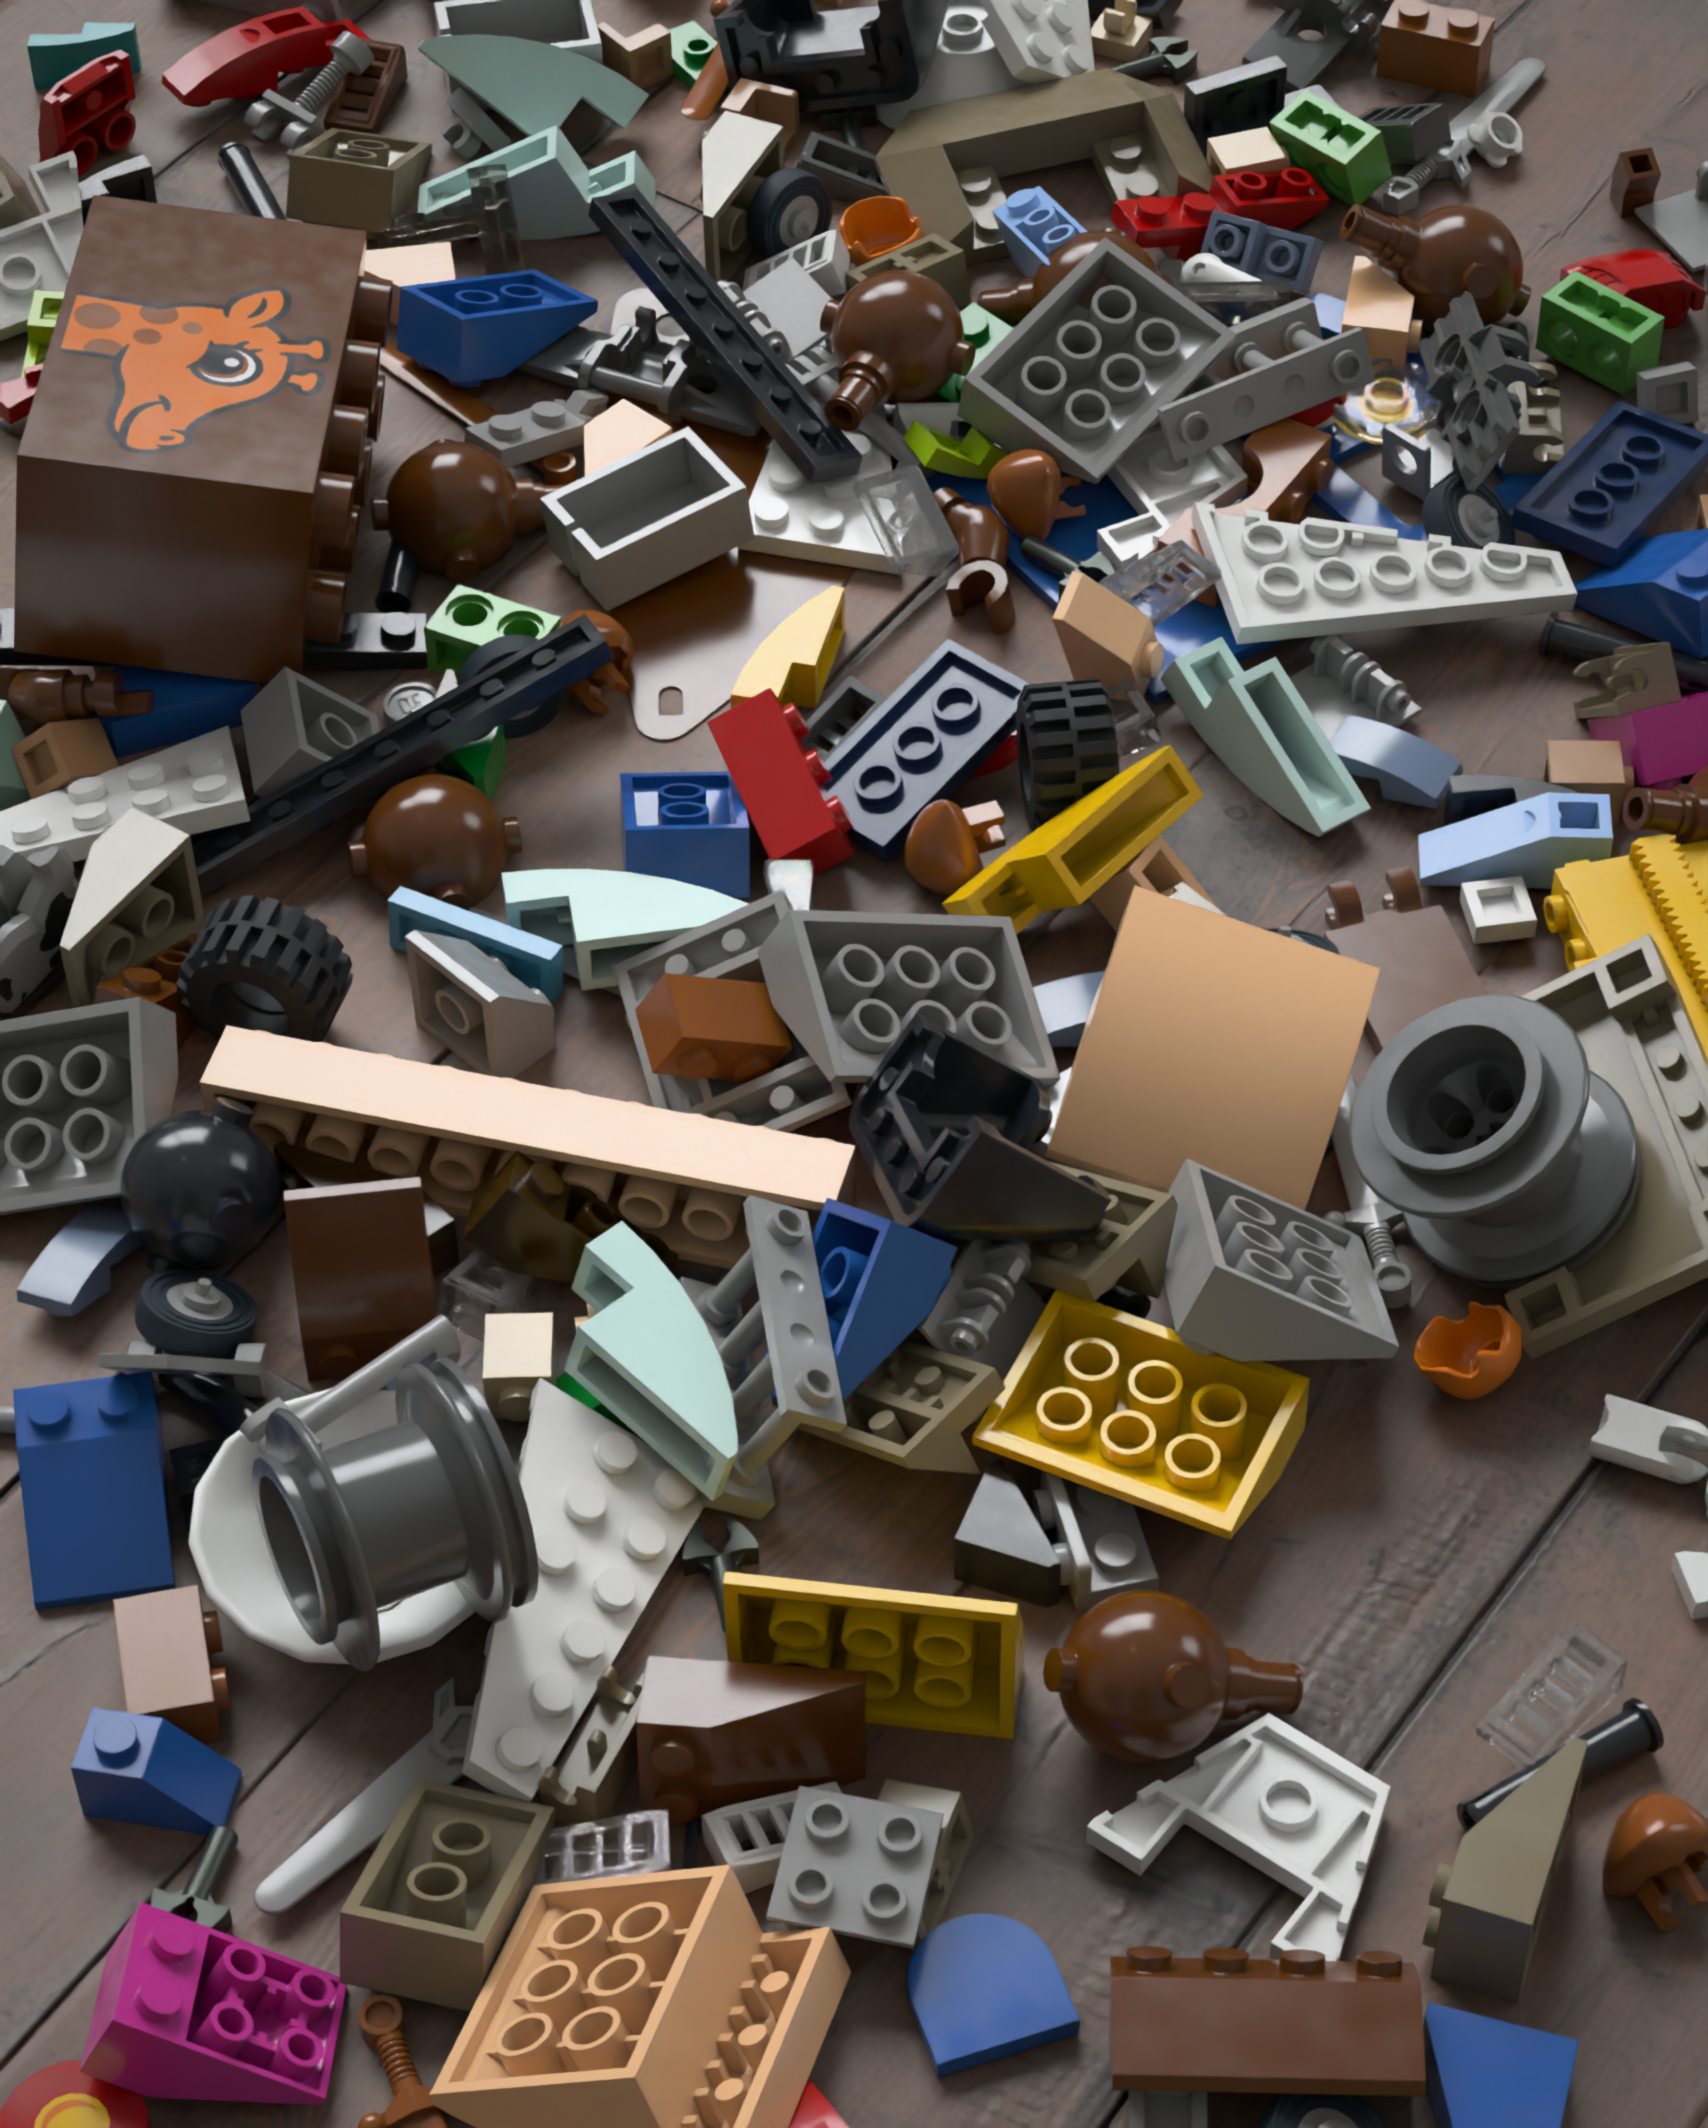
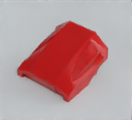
(89, 111)
(1646, 278)

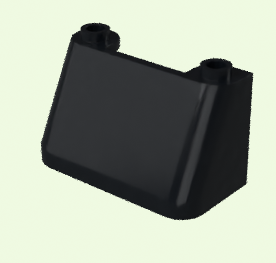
(835, 54)
(952, 1141)

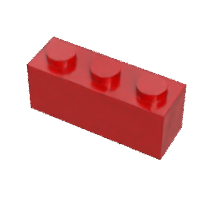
(783, 782)

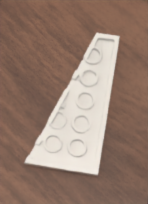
(819, 518)
(1362, 578)
(186, 786)
(604, 1535)

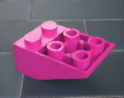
(211, 2017)

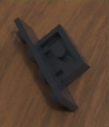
(1240, 99)

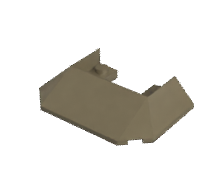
(953, 152)
(926, 1397)

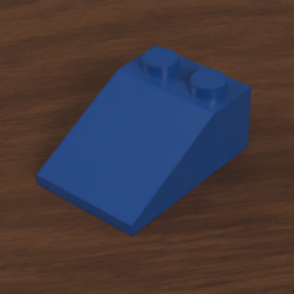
(486, 322)
(1656, 590)
(686, 829)
(874, 1285)
(94, 1489)

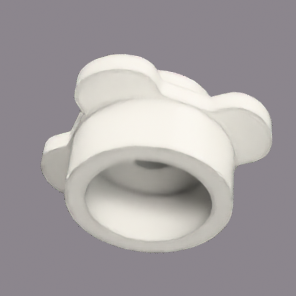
(1496, 138)

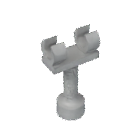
(266, 116)

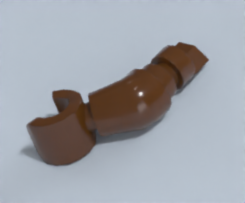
(982, 560)
(62, 696)

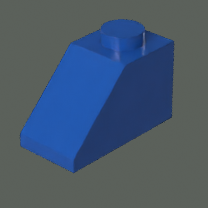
(151, 1774)

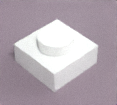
(1498, 910)

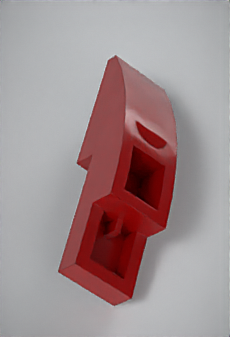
(250, 55)
(1181, 222)

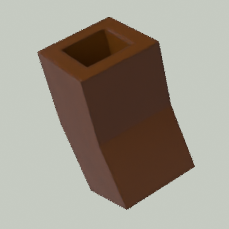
(1634, 181)

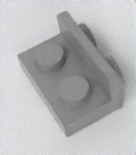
(1094, 1539)

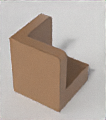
(639, 58)
(766, 104)
(63, 754)

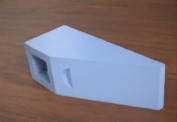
(1033, 228)
(1519, 841)

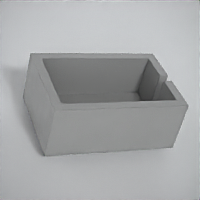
(554, 22)
(648, 518)

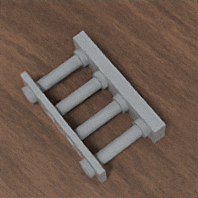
(1263, 377)
(798, 1342)

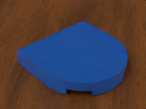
(986, 1992)

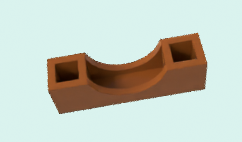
(1283, 469)

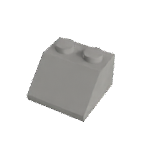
(297, 728)
(477, 1005)

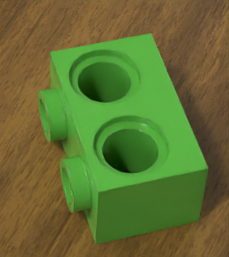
(1333, 146)
(1598, 332)
(474, 618)

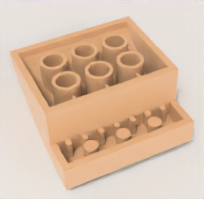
(1212, 1052)
(644, 2010)

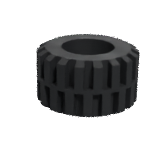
(1063, 745)
(264, 971)

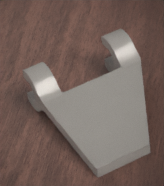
(144, 1357)

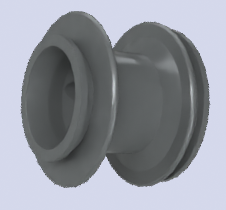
(1486, 1187)
(396, 1513)

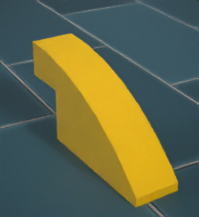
(1082, 844)

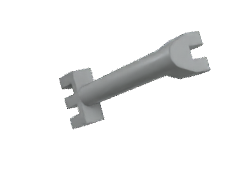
(820, 376)
(434, 1338)

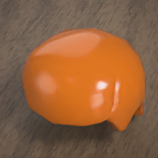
(878, 227)
(1470, 1354)

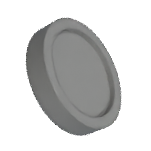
(406, 697)

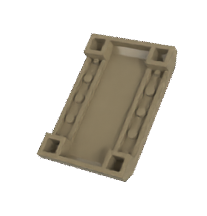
(1650, 1053)

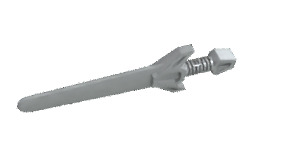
(1451, 157)
(365, 1819)

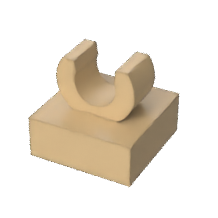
(1121, 32)

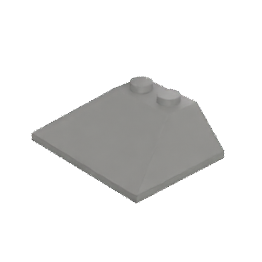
(728, 950)

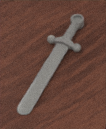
(1368, 1213)

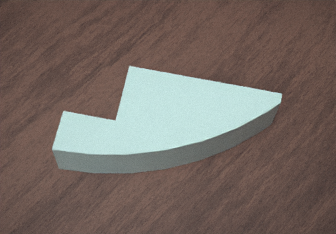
(533, 80)
(546, 184)
(1265, 736)
(607, 913)
(653, 1359)

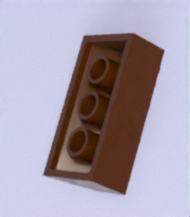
(1266, 2023)

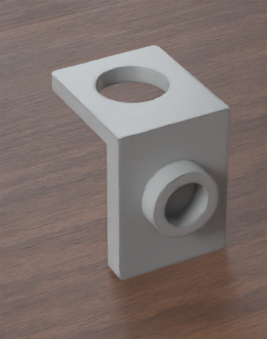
(1422, 462)

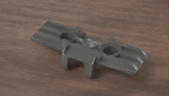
(1343, 23)
(647, 370)
(1471, 381)

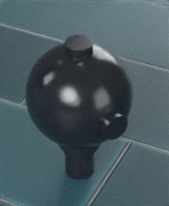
(200, 1188)

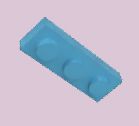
(526, 956)

